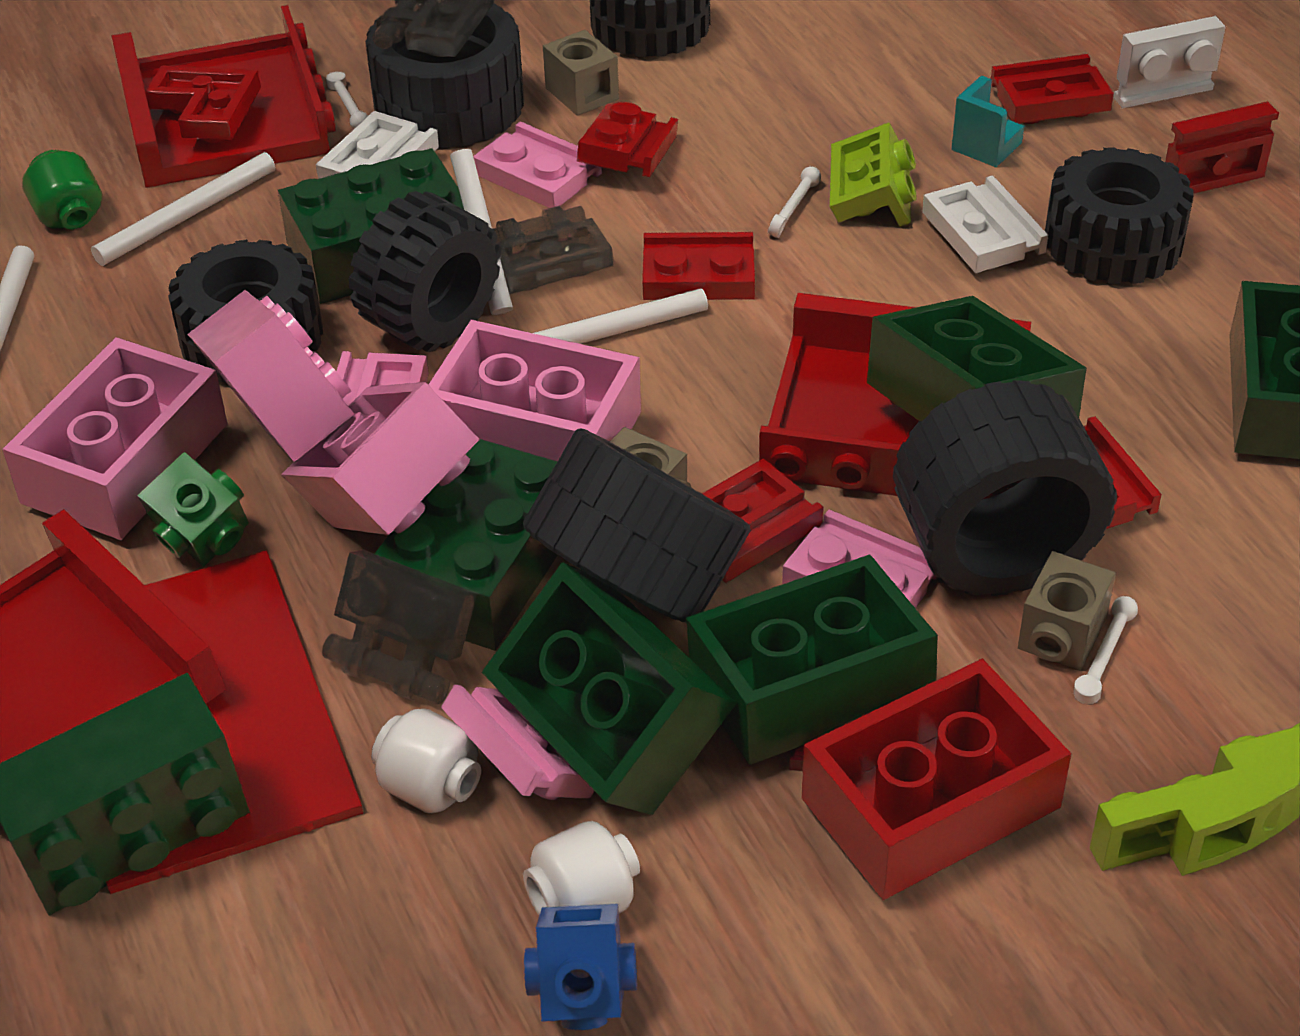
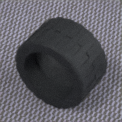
(459, 96)
(982, 445)
(635, 527)

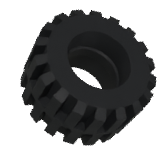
(649, 25)
(1118, 215)
(228, 270)
(424, 270)

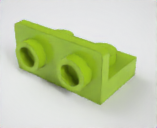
(872, 173)

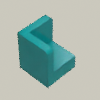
(982, 127)

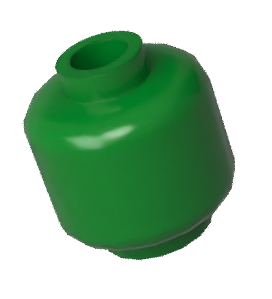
(61, 189)

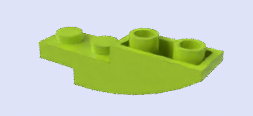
(1208, 816)

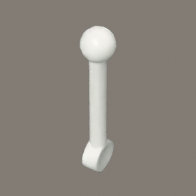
(337, 82)
(809, 178)
(1089, 687)

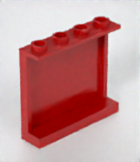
(284, 120)
(825, 415)
(85, 640)

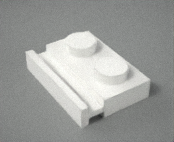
(1168, 61)
(374, 141)
(984, 224)

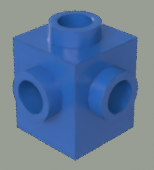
(580, 965)

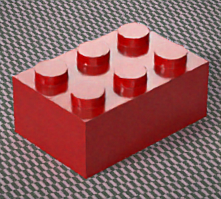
(934, 777)

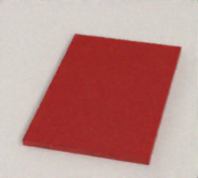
(268, 714)

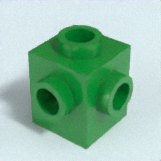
(195, 510)

